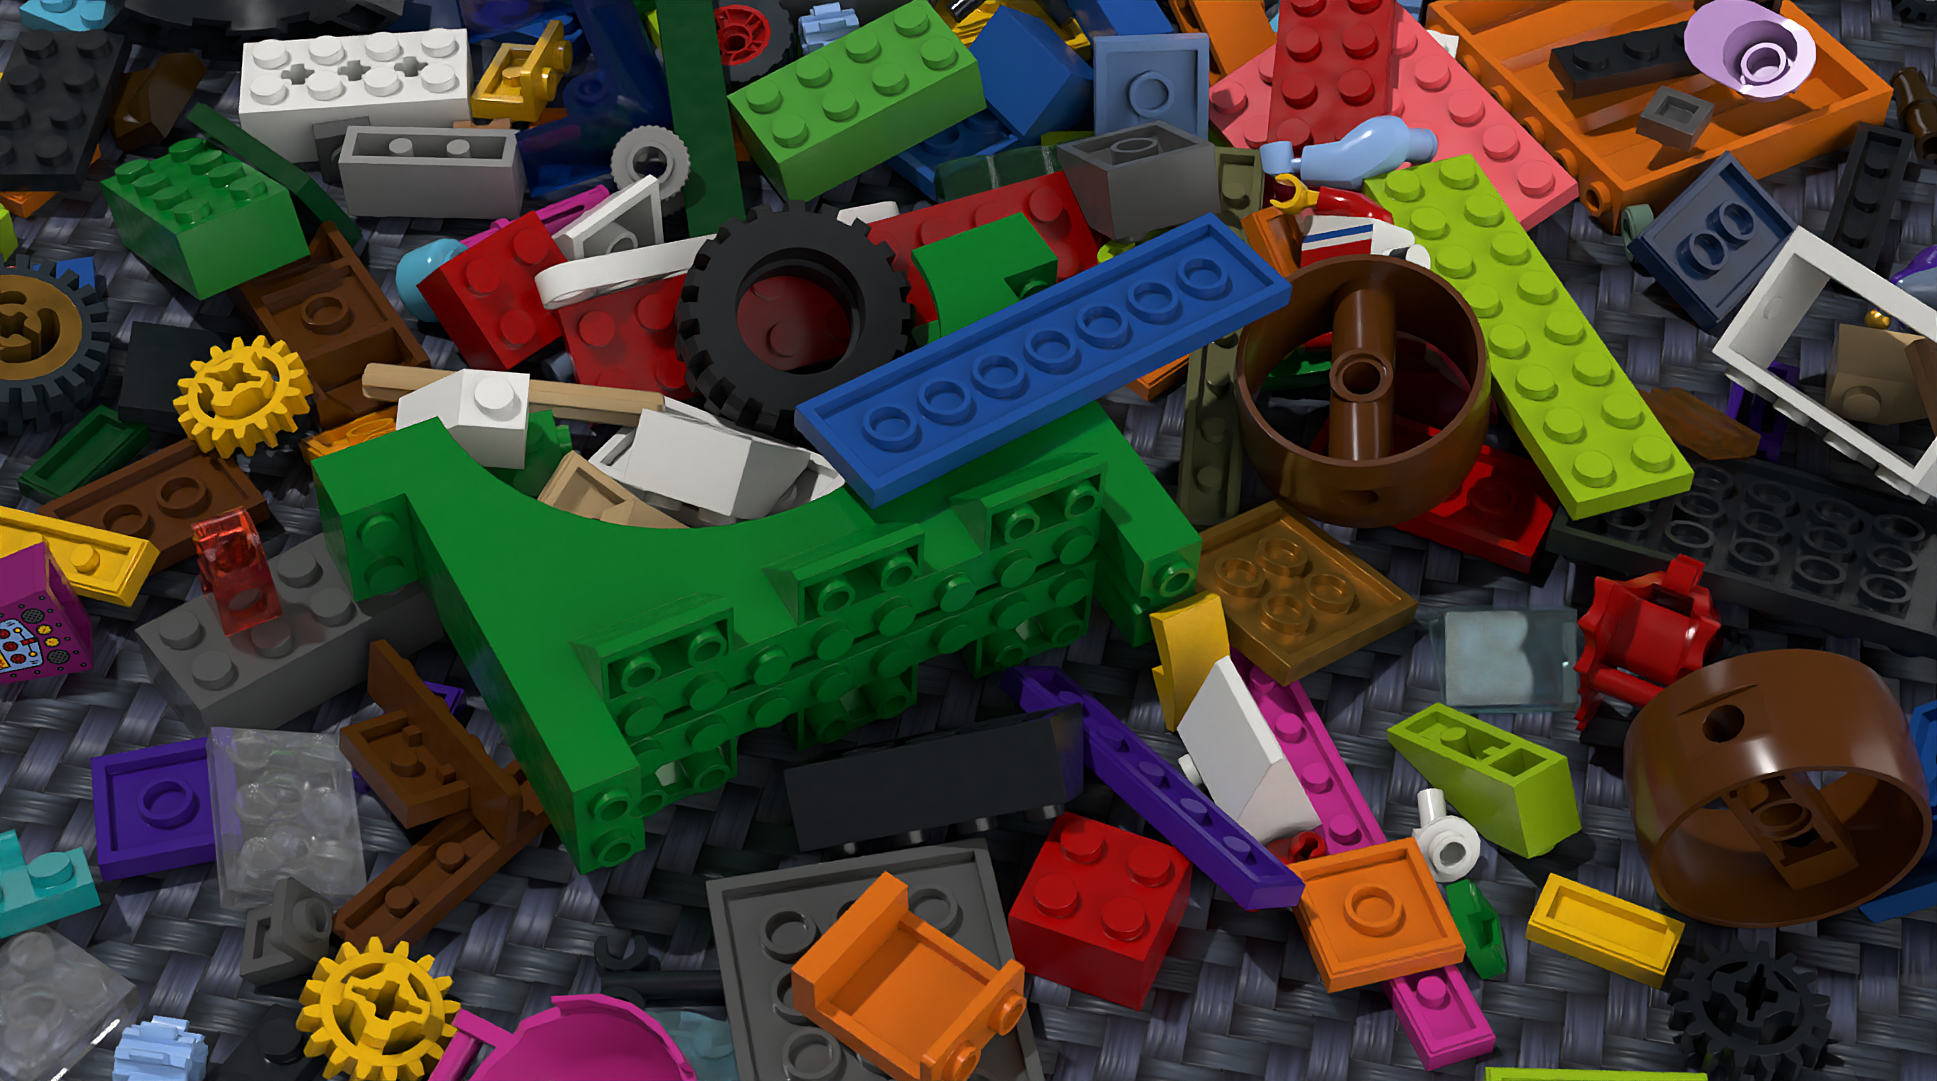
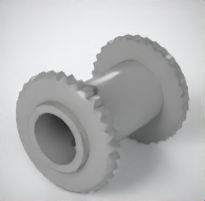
(648, 148)

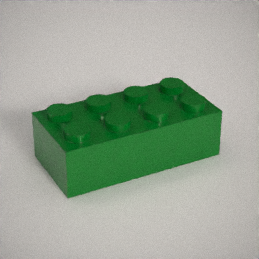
(204, 217)

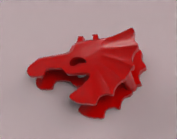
(1637, 631)

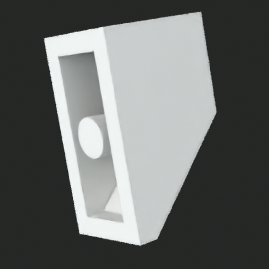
(481, 412)

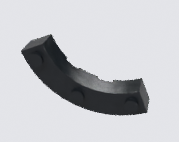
(225, 25)

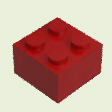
(491, 297)
(1100, 909)

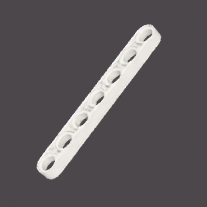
(623, 270)

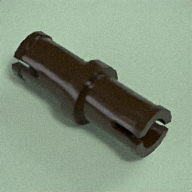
(1916, 110)

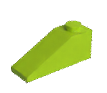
(1493, 778)

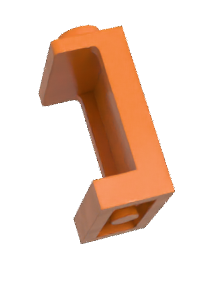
(905, 990)

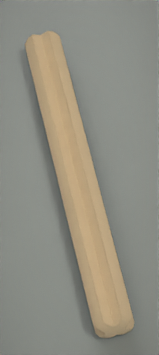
(566, 400)

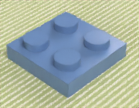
(1151, 80)

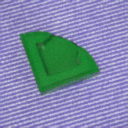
(1478, 928)

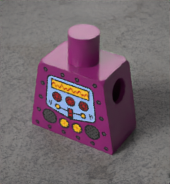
(40, 619)

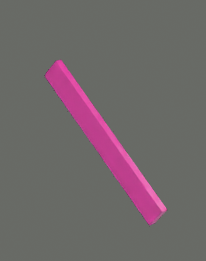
(1430, 1004)

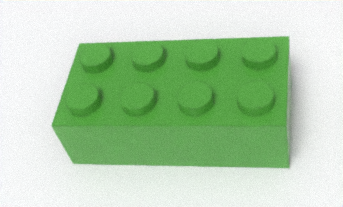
(858, 101)

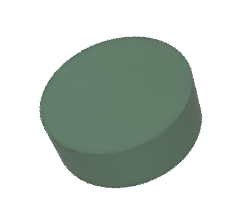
(1633, 221)

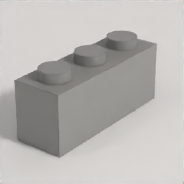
(432, 172)

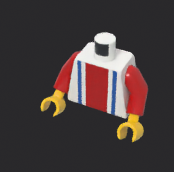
(1345, 226)

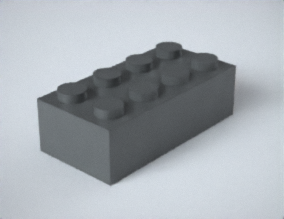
(285, 663)

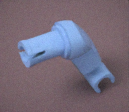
(1366, 151)

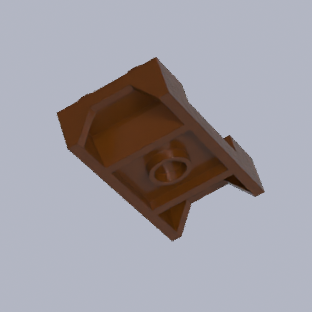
(334, 321)

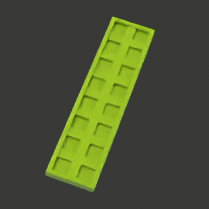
(1546, 360)

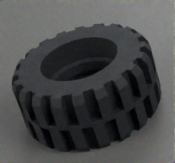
(793, 246)

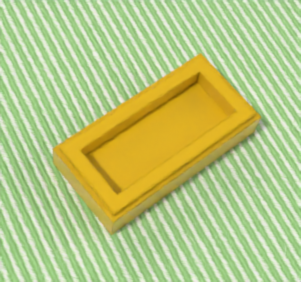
(1605, 930)

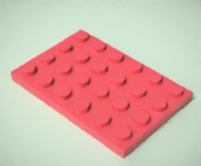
(1425, 92)

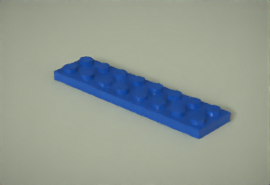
(1039, 359)

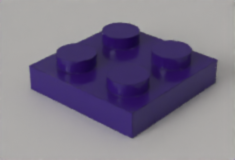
(152, 809)

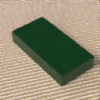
(84, 455)

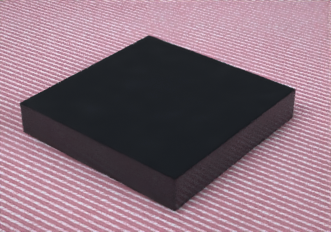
(156, 362)

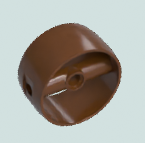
(1363, 306)
(1750, 737)

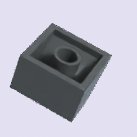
(1141, 179)

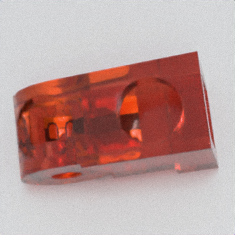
(233, 562)

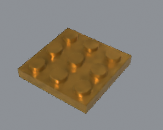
(1295, 592)

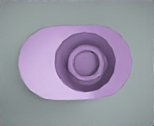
(1750, 49)

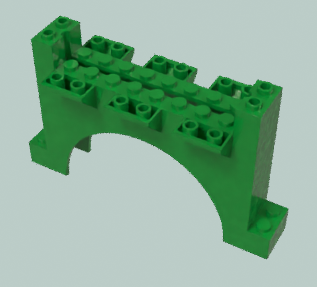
(646, 650)

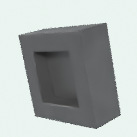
(1675, 118)

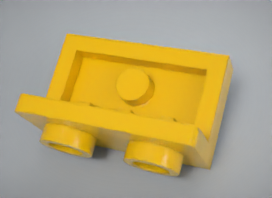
(523, 77)

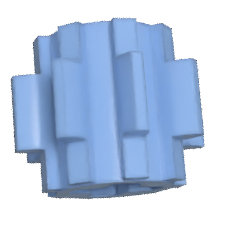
(824, 26)
(160, 1052)

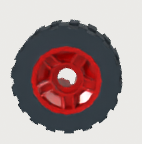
(761, 36)

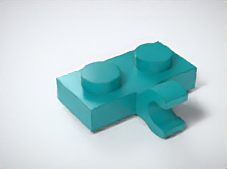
(44, 889)

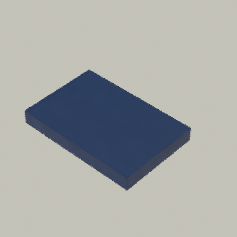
(1714, 241)

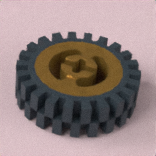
(57, 311)

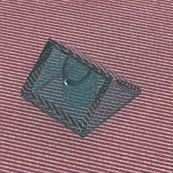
(1505, 657)

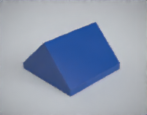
(1030, 73)

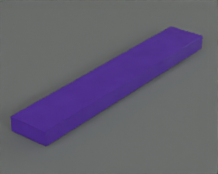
(1162, 794)

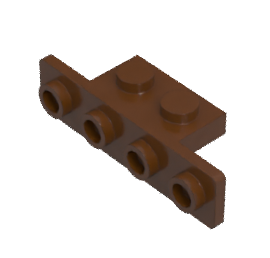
(423, 756)

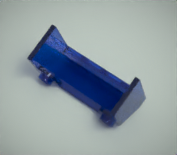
(600, 104)

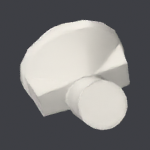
(1445, 841)

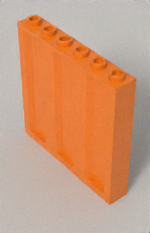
(1595, 136)

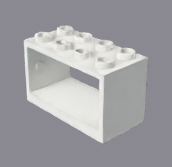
(1773, 315)

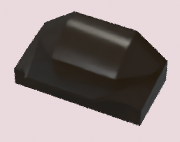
(153, 99)

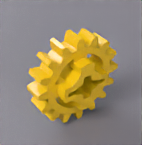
(243, 396)
(343, 1011)

